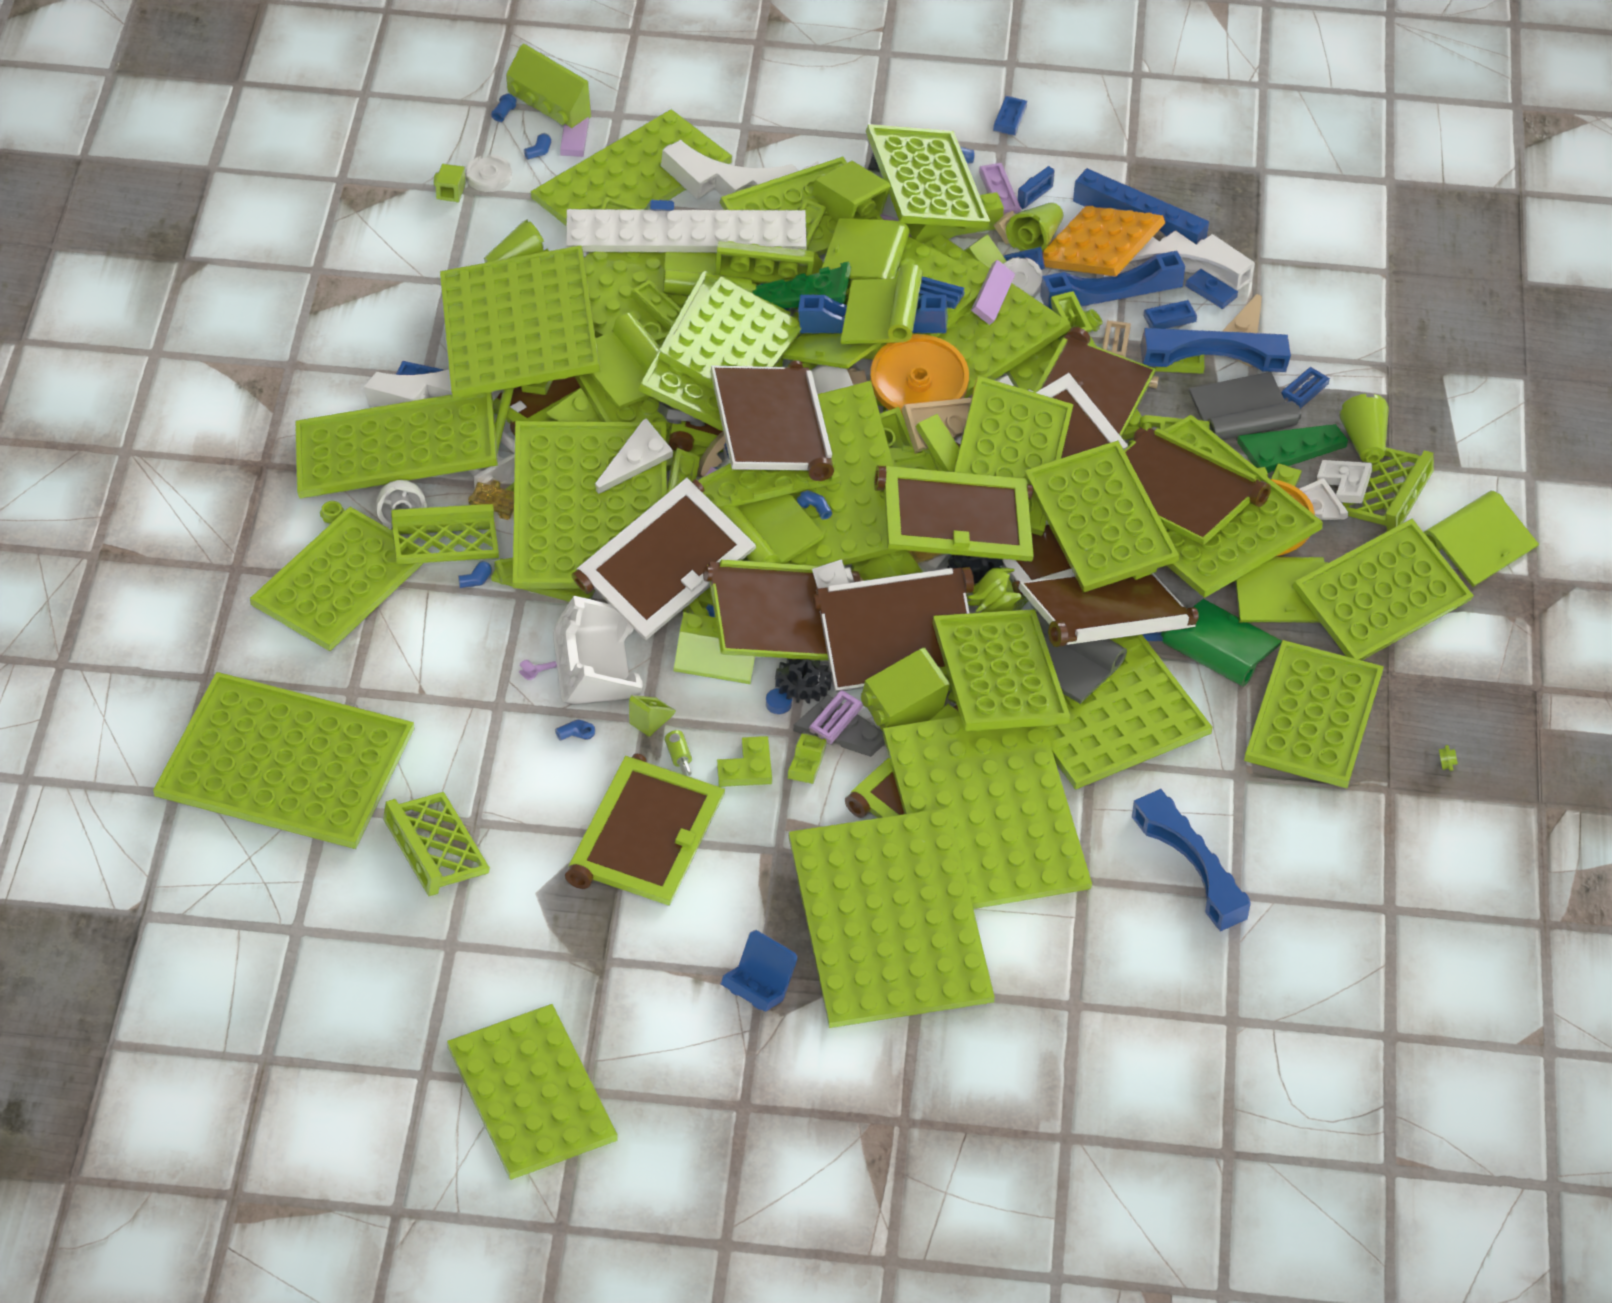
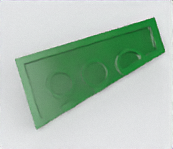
(827, 282)
(1291, 445)

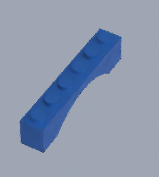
(1103, 192)
(1157, 274)
(826, 315)
(1261, 350)
(1162, 821)

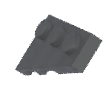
(857, 736)

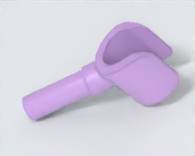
(530, 671)

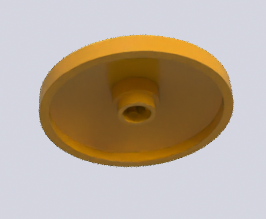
(918, 372)

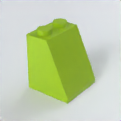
(851, 192)
(906, 691)

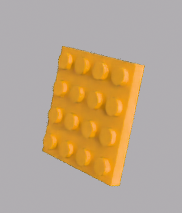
(1101, 240)

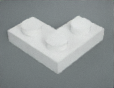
(1350, 477)

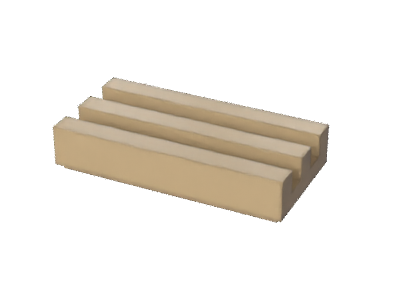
(1118, 325)

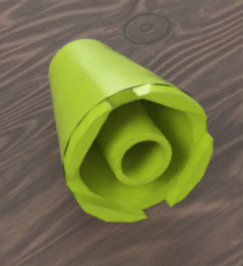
(1034, 226)
(520, 242)
(1366, 425)

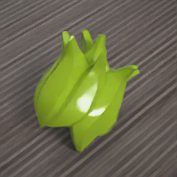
(994, 592)

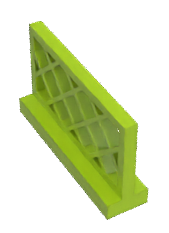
(1405, 492)
(444, 521)
(413, 844)

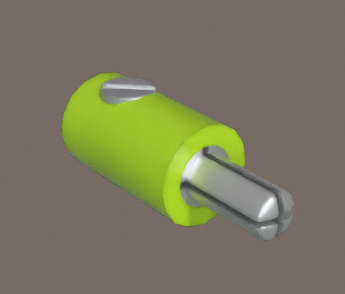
(679, 750)

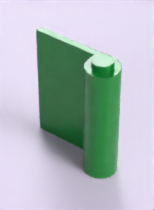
(1222, 643)

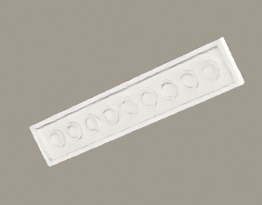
(683, 229)

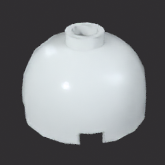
(398, 495)

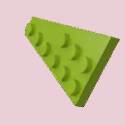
(741, 486)

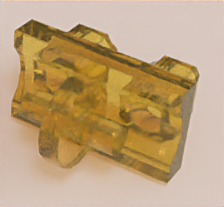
(492, 494)

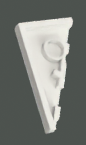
(639, 453)
(1324, 500)

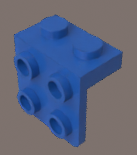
(762, 972)

